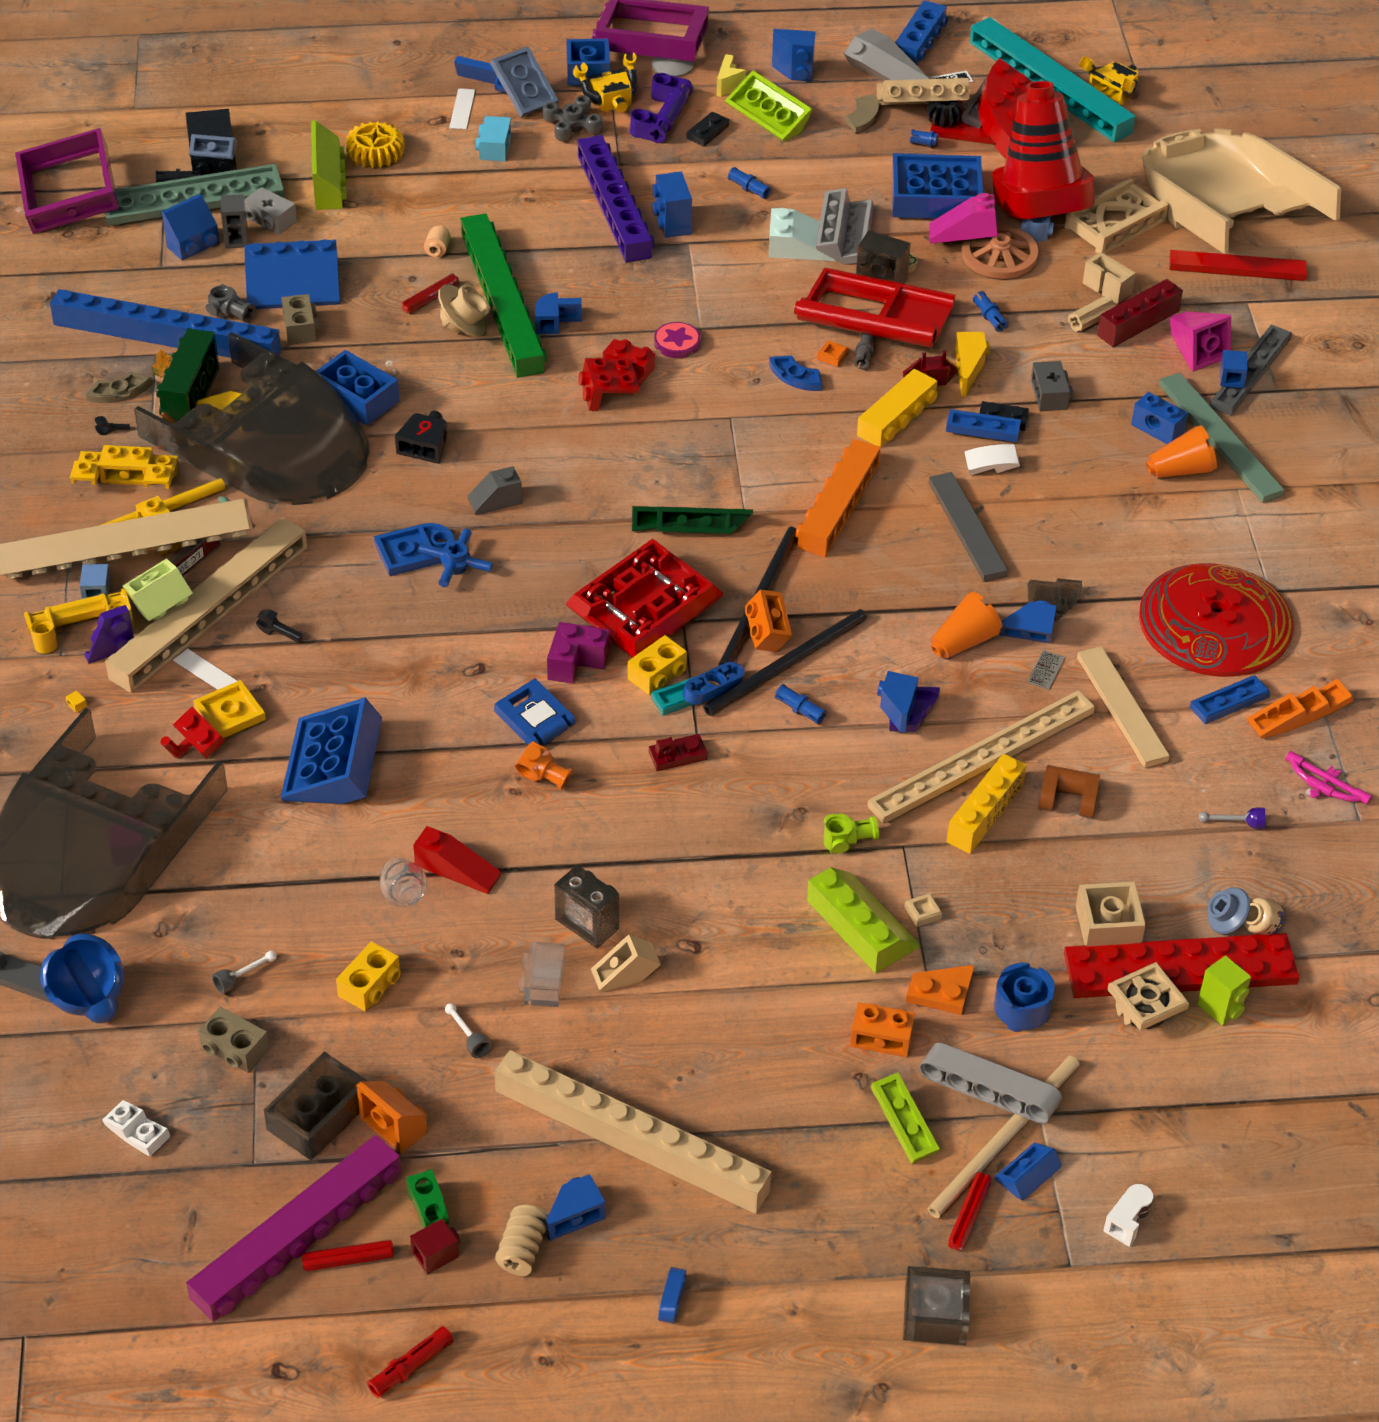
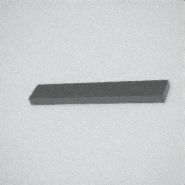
(1258, 361)
(968, 526)

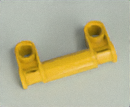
(43, 623)

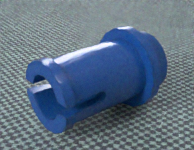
(924, 138)

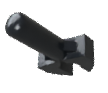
(268, 622)

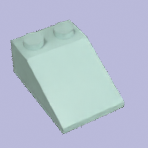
(794, 236)

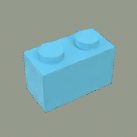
(494, 138)

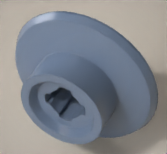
(1228, 910)

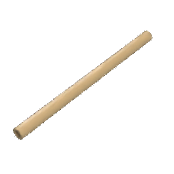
(994, 1146)

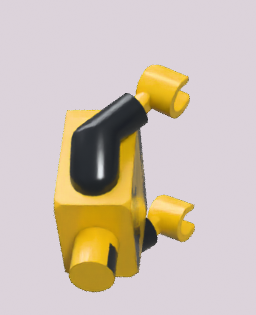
(1113, 79)
(612, 88)

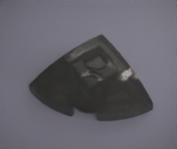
(1061, 593)

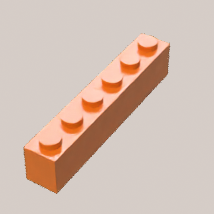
(838, 497)

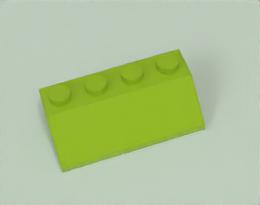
(327, 168)
(859, 918)

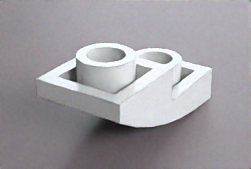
(996, 457)
(134, 1128)

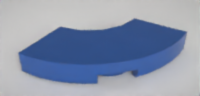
(795, 374)

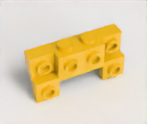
(125, 466)

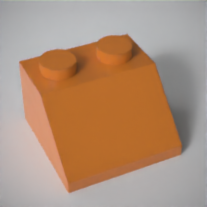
(391, 1114)

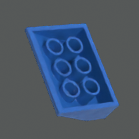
(933, 183)
(292, 270)
(333, 754)

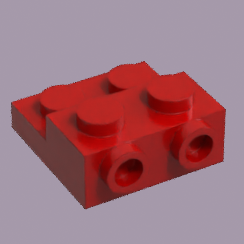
(642, 358)

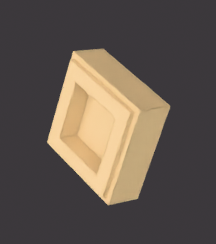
(923, 910)

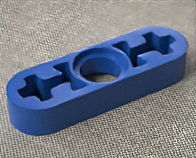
(708, 691)

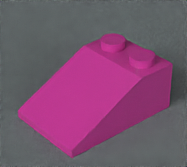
(966, 221)

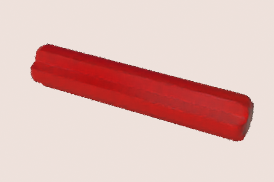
(428, 294)
(969, 1211)
(347, 1255)

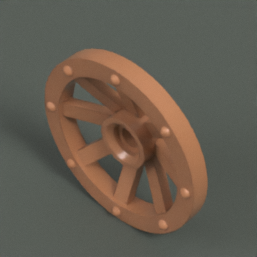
(1001, 248)

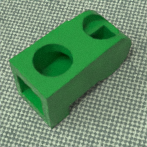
(426, 1198)

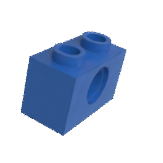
(1159, 418)

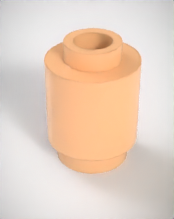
(437, 241)

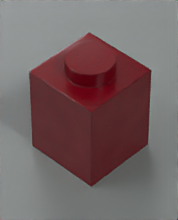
(435, 1246)

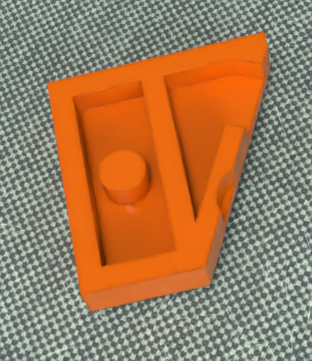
(941, 988)

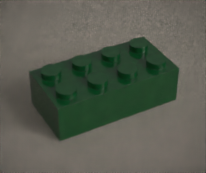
(189, 374)

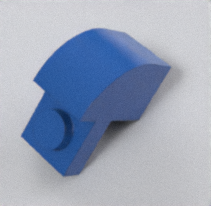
(552, 310)

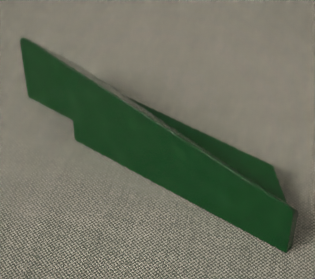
(688, 519)

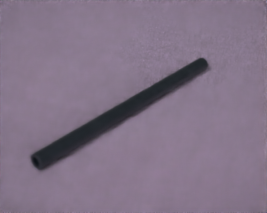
(765, 584)
(784, 662)

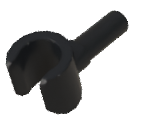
(104, 427)

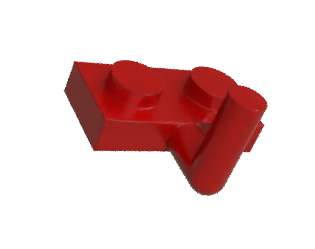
(196, 733)

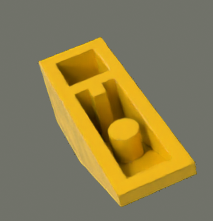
(970, 357)

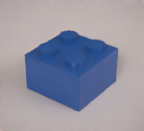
(588, 51)
(672, 204)

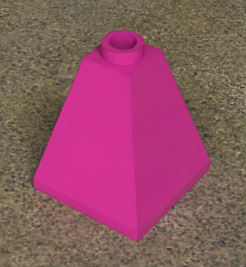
(1201, 337)

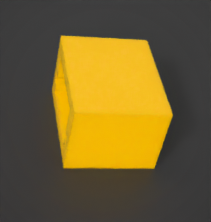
(76, 701)

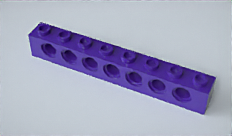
(615, 199)

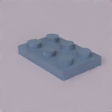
(523, 81)

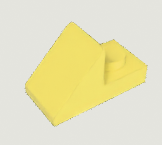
(729, 76)

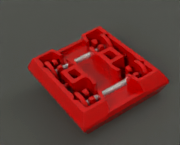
(650, 598)

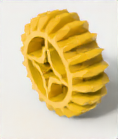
(375, 144)

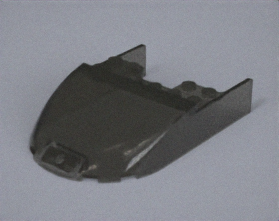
(276, 440)
(84, 851)

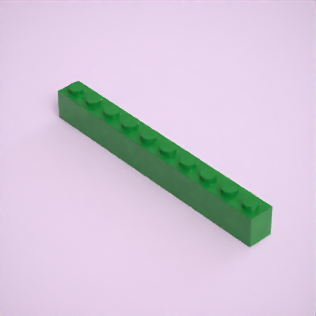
(503, 295)

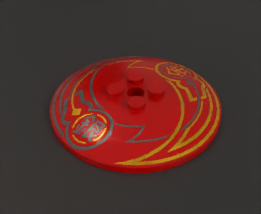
(1230, 643)

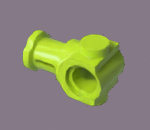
(842, 831)

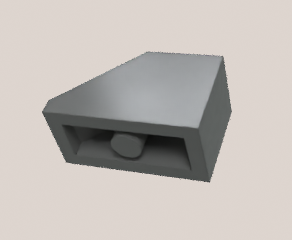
(496, 491)

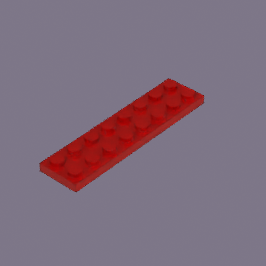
(1184, 961)

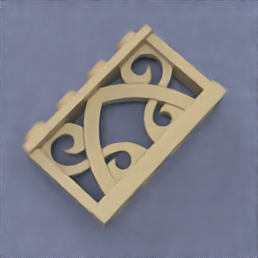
(922, 91)
(1112, 233)

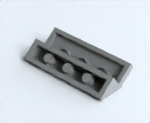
(843, 225)

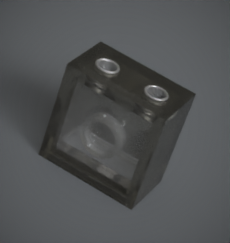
(587, 906)
(936, 1305)

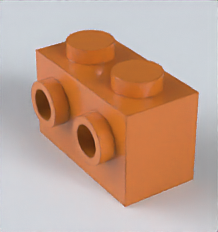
(768, 620)
(882, 1029)

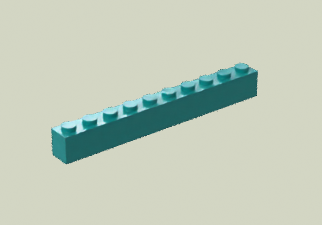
(1079, 96)

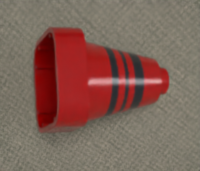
(1042, 160)

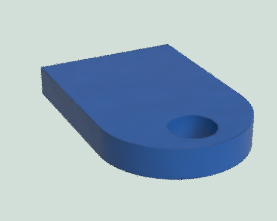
(400, 547)

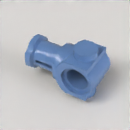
(1038, 228)

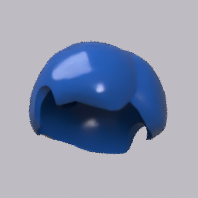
(84, 977)

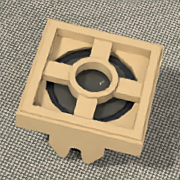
(1149, 998)

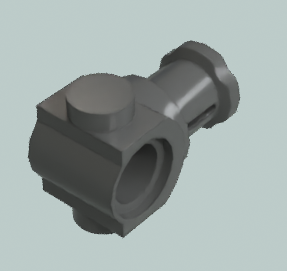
(225, 303)

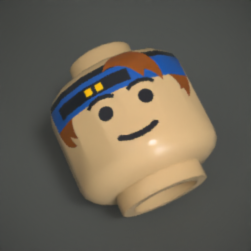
(1264, 917)

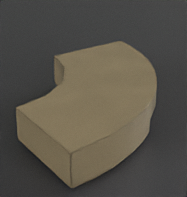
(865, 113)
(119, 389)

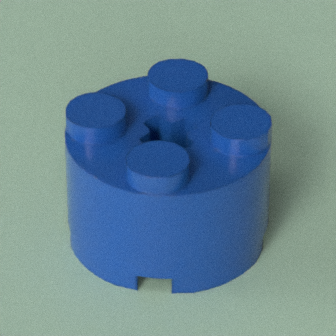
(1024, 997)

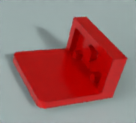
(606, 376)

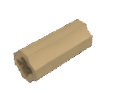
(1090, 313)

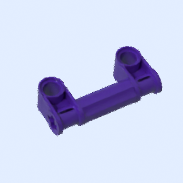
(664, 89)

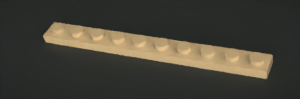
(980, 757)

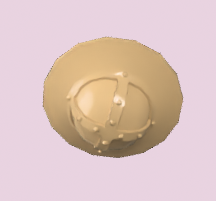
(462, 310)

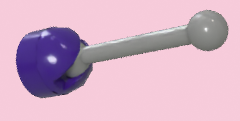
(1255, 817)

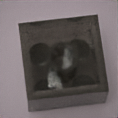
(883, 257)

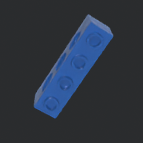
(922, 30)

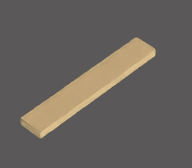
(1123, 707)

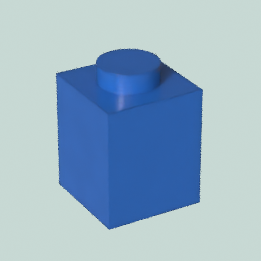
(1233, 369)

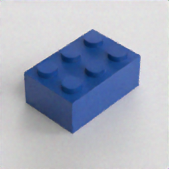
(361, 385)

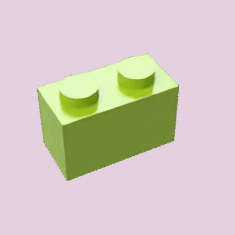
(1224, 991)

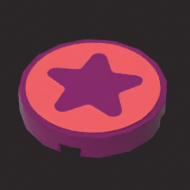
(677, 339)

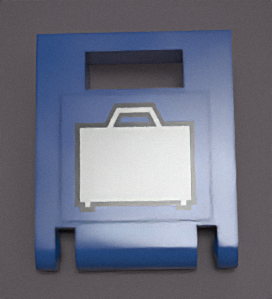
(537, 716)

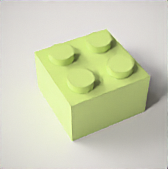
(158, 590)

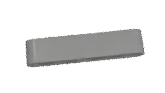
(990, 1082)

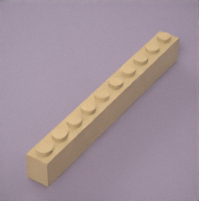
(124, 537)
(206, 606)
(633, 1131)

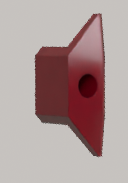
(935, 367)

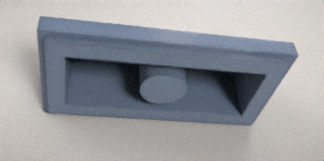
(212, 146)

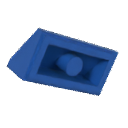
(1029, 1170)

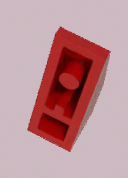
(453, 860)

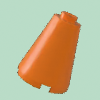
(1184, 456)
(966, 627)

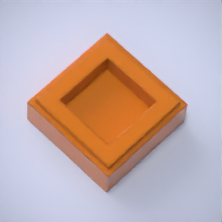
(832, 353)

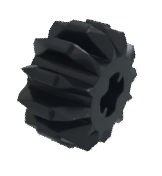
(945, 112)

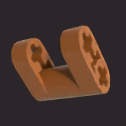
(1070, 782)

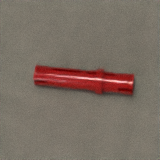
(400, 1369)

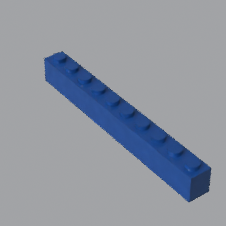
(150, 323)

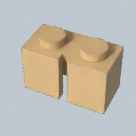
(1109, 276)

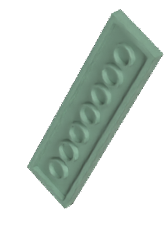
(150, 200)

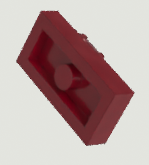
(677, 752)

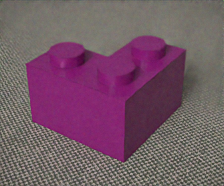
(574, 647)

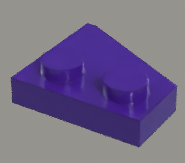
(111, 634)

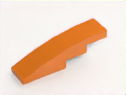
(1299, 710)

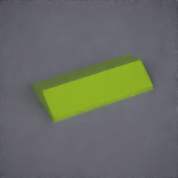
(769, 106)

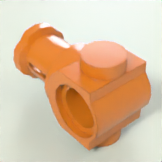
(537, 764)

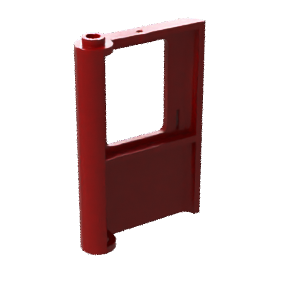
(908, 315)

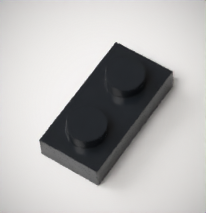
(707, 129)
(1008, 411)

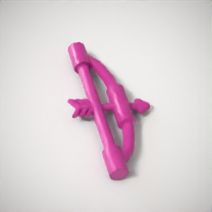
(1322, 786)

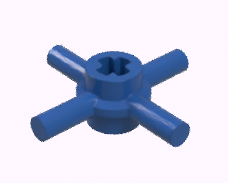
(455, 557)

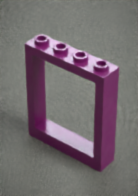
(650, 43)
(74, 208)

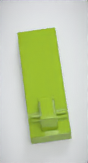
(905, 1118)

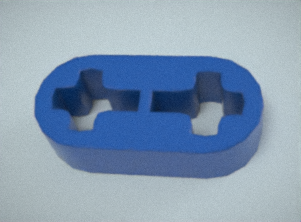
(672, 1295)

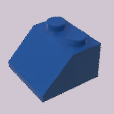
(794, 53)
(190, 227)

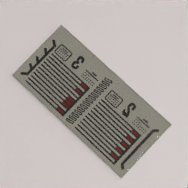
(1045, 669)

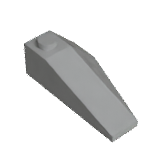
(881, 57)

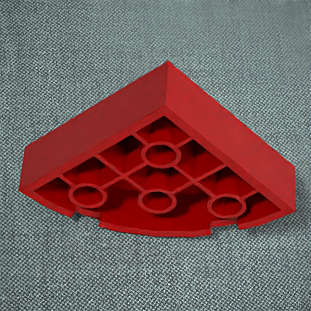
(999, 103)

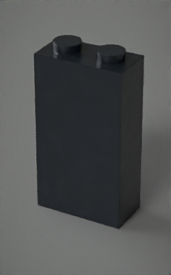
(211, 124)

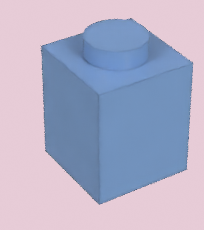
(95, 580)

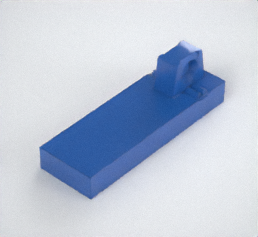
(478, 71)

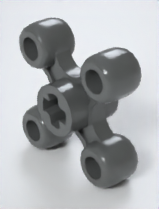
(572, 118)

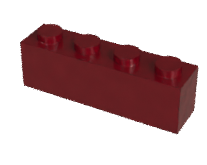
(1139, 312)

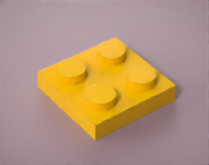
(230, 709)

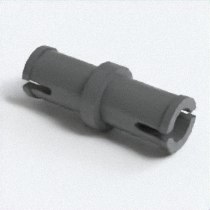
(864, 350)

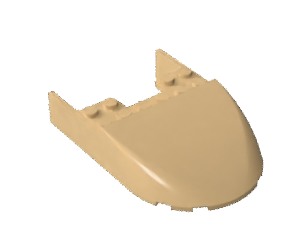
(1227, 174)

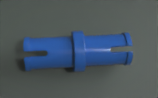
(749, 183)
(990, 311)
(800, 704)

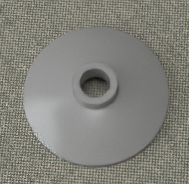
(672, 66)

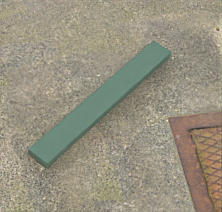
(1222, 438)

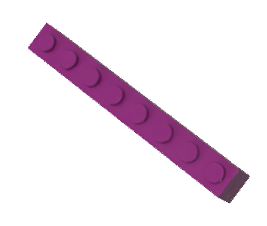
(294, 1228)

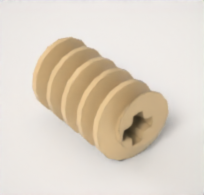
(521, 1239)

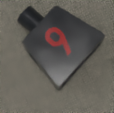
(422, 437)

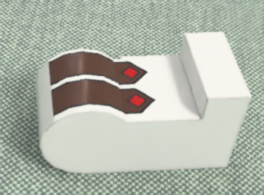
(1124, 1217)

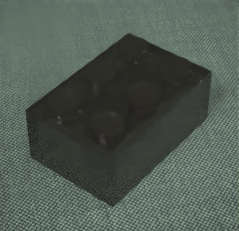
(315, 1106)

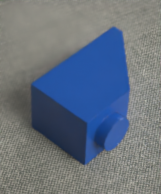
(1031, 622)
(898, 697)
(575, 1207)

